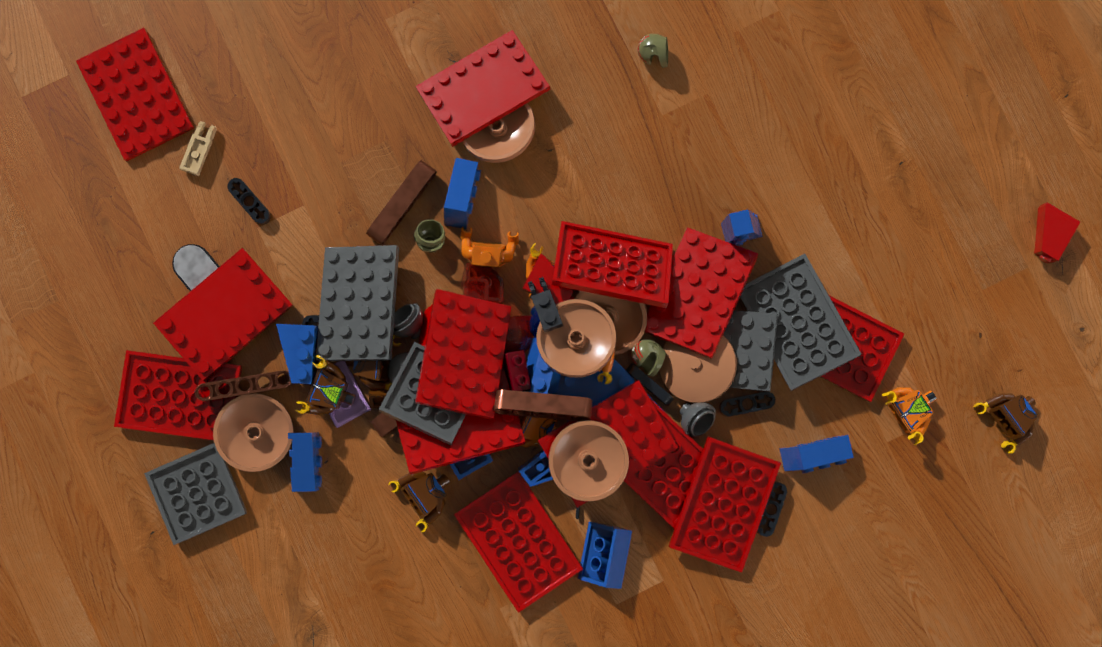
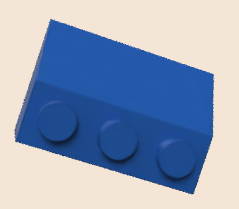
(541, 376)
(605, 555)

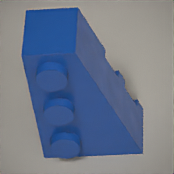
(460, 193)
(741, 227)
(299, 349)
(817, 454)
(305, 461)
(536, 469)

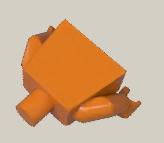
(487, 253)

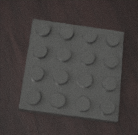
(754, 345)
(401, 402)
(195, 493)

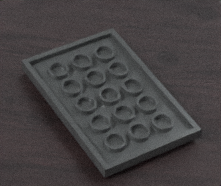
(358, 303)
(809, 328)

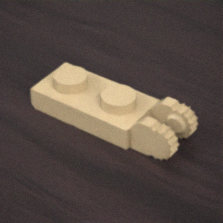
(197, 150)

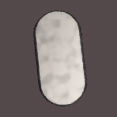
(193, 265)

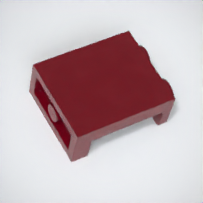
(516, 371)

